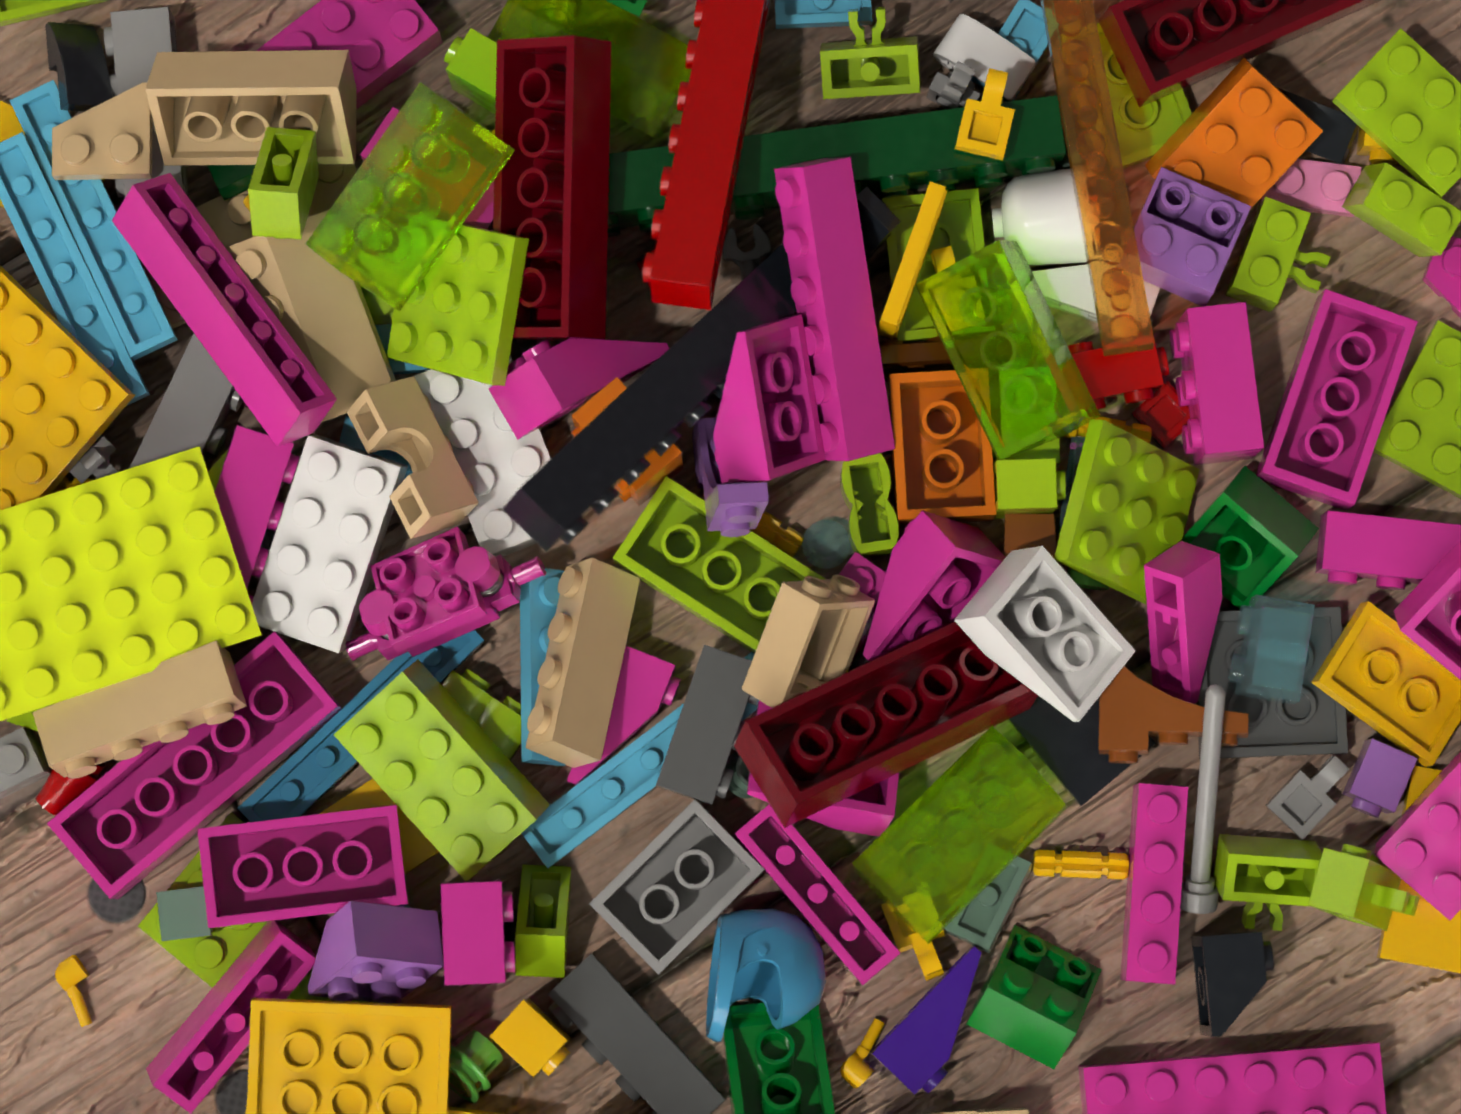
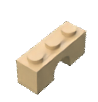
(401, 420)

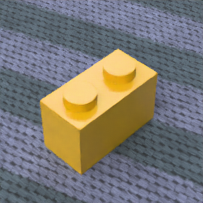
(532, 1039)

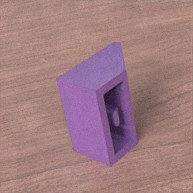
(1187, 235)
(376, 953)

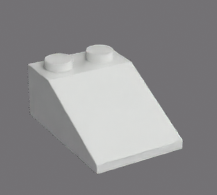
(1045, 631)

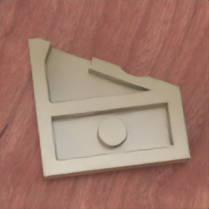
(106, 140)

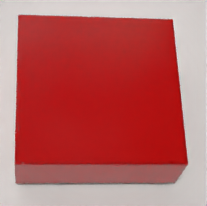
(1163, 415)

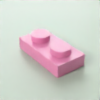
(1315, 186)

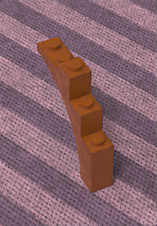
(1128, 706)

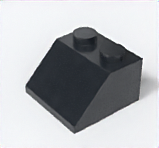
(1228, 976)

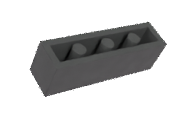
(632, 1042)

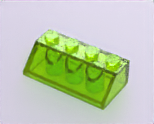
(644, 59)
(410, 196)
(1007, 349)
(959, 834)

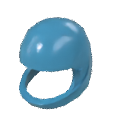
(766, 959)

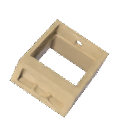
(807, 638)

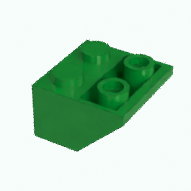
(1034, 997)

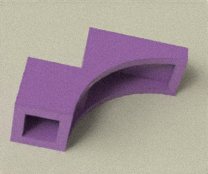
(728, 506)

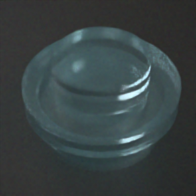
(826, 544)

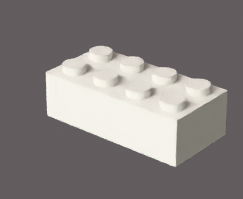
(486, 453)
(327, 543)

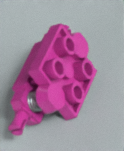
(436, 595)

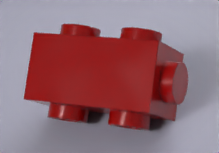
(1122, 374)

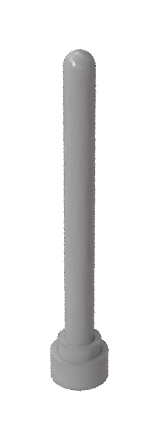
(1198, 891)

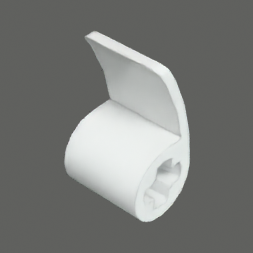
(984, 49)

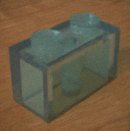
(1272, 649)

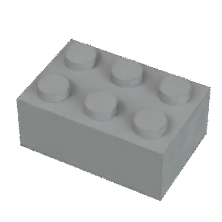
(676, 886)

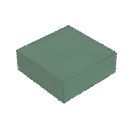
(182, 914)

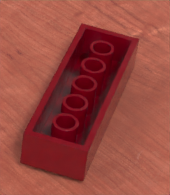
(1185, 41)
(557, 180)
(877, 722)

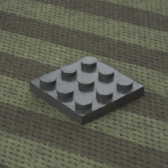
(1275, 728)

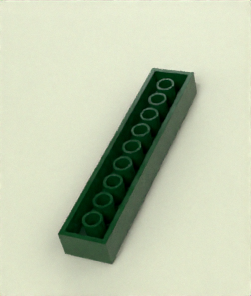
(885, 156)

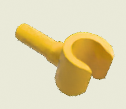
(68, 975)
(855, 1069)

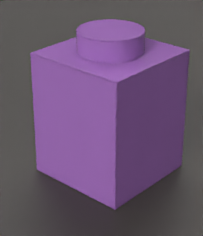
(1379, 778)

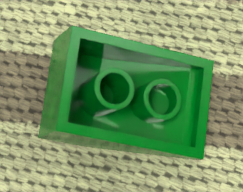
(773, 1067)

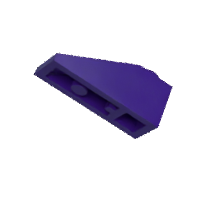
(927, 1033)

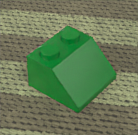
(1253, 534)

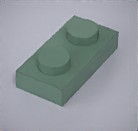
(987, 913)

